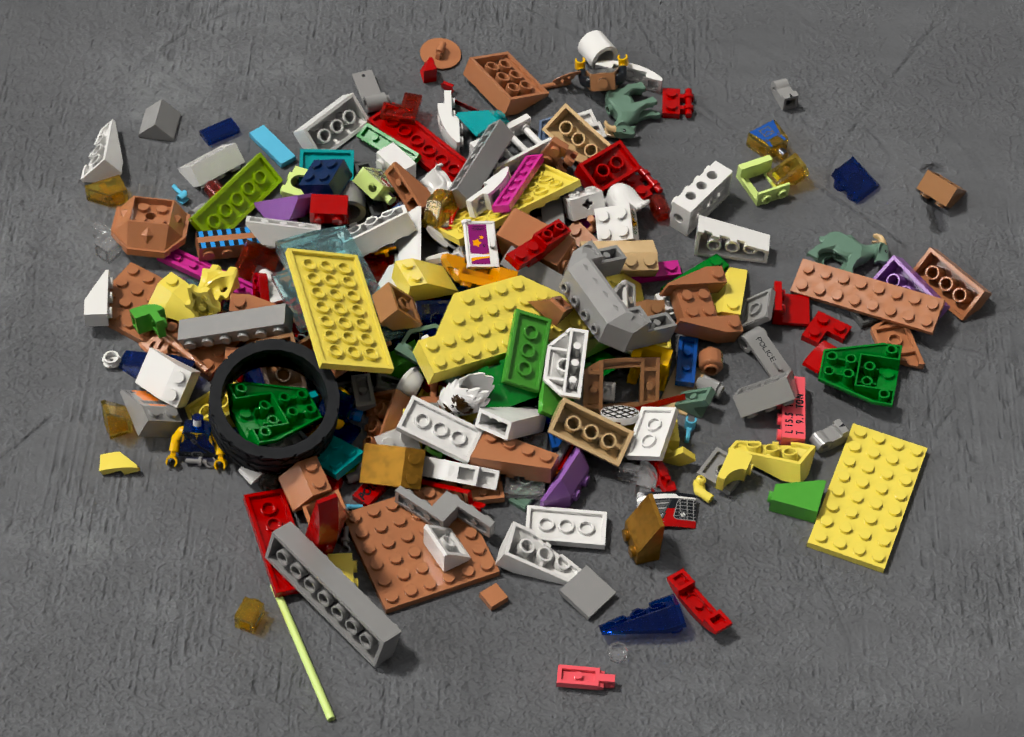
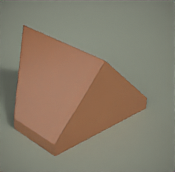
(554, 308)

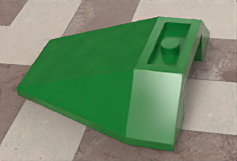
(863, 371)
(270, 411)

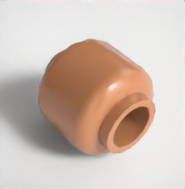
(710, 361)

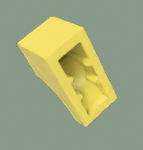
(734, 468)

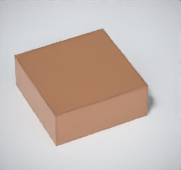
(493, 596)

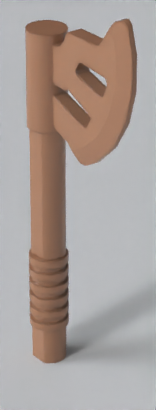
(561, 81)
(169, 341)

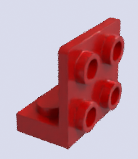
(790, 308)

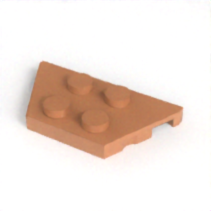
(894, 334)

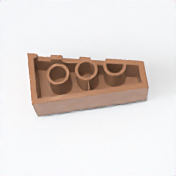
(515, 458)

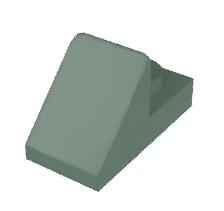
(696, 401)

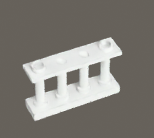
(518, 126)

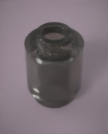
(269, 482)

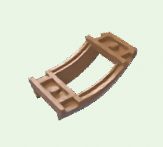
(648, 382)

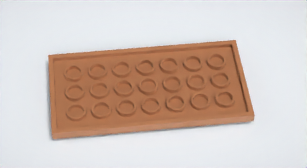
(133, 289)

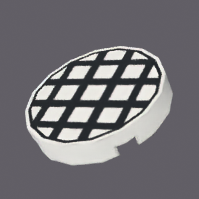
(619, 413)

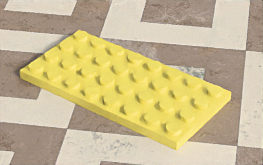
(544, 187)
(339, 311)
(867, 498)

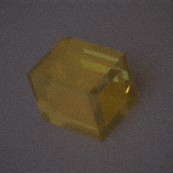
(249, 615)

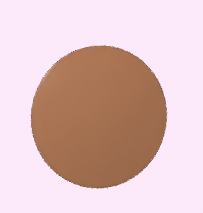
(443, 51)

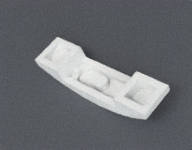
(637, 74)

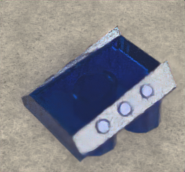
(854, 180)

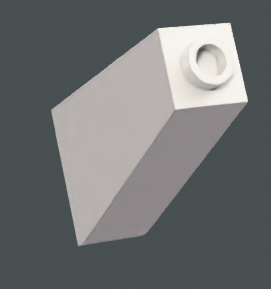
(510, 421)

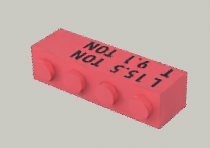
(792, 417)

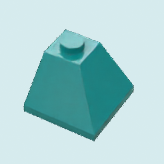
(479, 120)

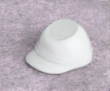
(411, 382)

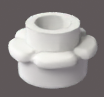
(111, 359)

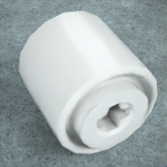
(596, 48)

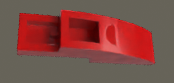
(539, 246)

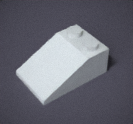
(167, 378)

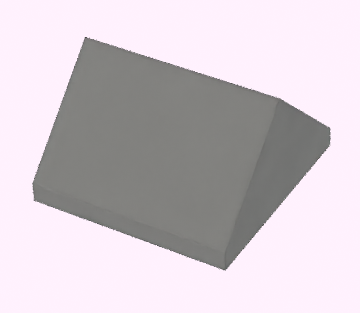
(160, 122)

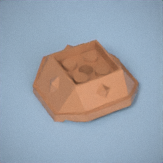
(150, 226)

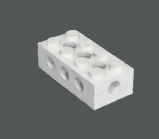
(700, 197)

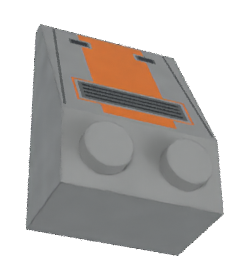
(151, 415)

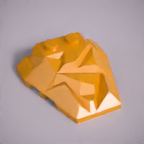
(469, 278)

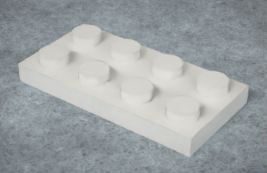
(439, 429)
(568, 526)

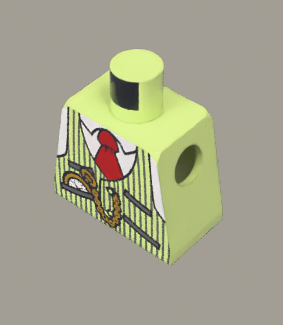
(375, 184)

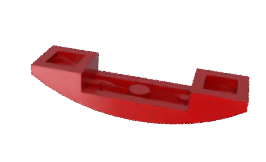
(697, 604)

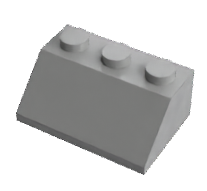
(766, 394)

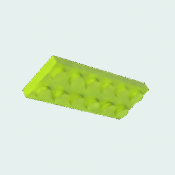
(237, 196)

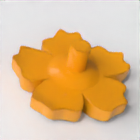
(385, 250)

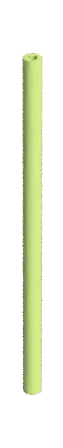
(305, 658)

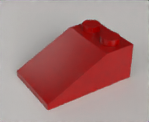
(607, 167)
(329, 210)

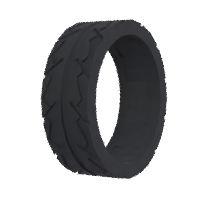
(272, 354)

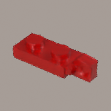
(663, 479)

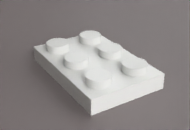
(652, 433)

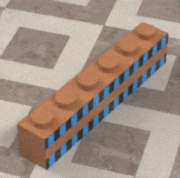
(223, 243)

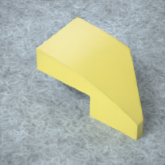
(679, 456)
(116, 462)

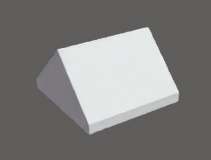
(444, 547)

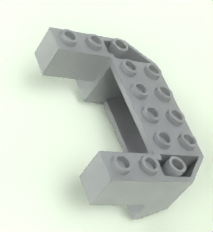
(602, 308)

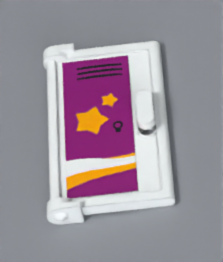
(478, 239)

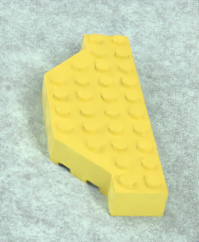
(479, 326)

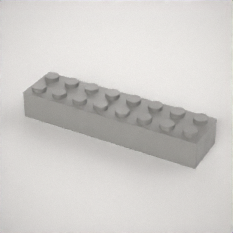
(332, 594)

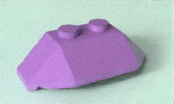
(285, 208)
(568, 482)

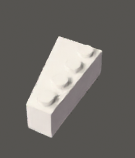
(382, 230)
(730, 241)

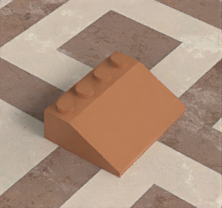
(504, 82)

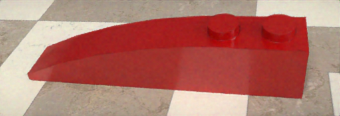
(326, 523)

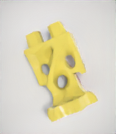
(212, 290)

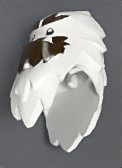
(466, 394)

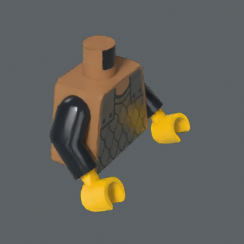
(603, 78)

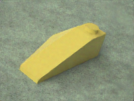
(171, 295)

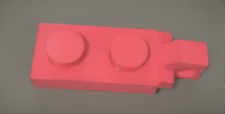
(584, 678)

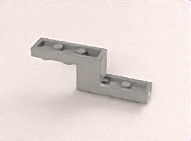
(445, 511)

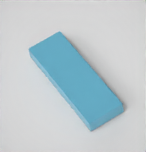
(272, 146)

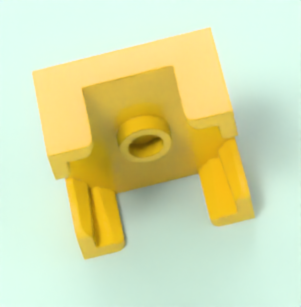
(652, 351)

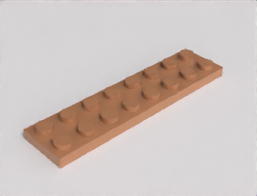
(868, 296)

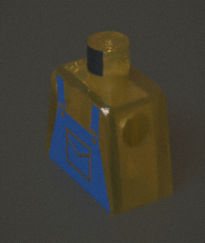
(769, 141)

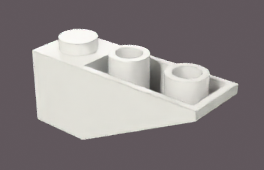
(97, 302)

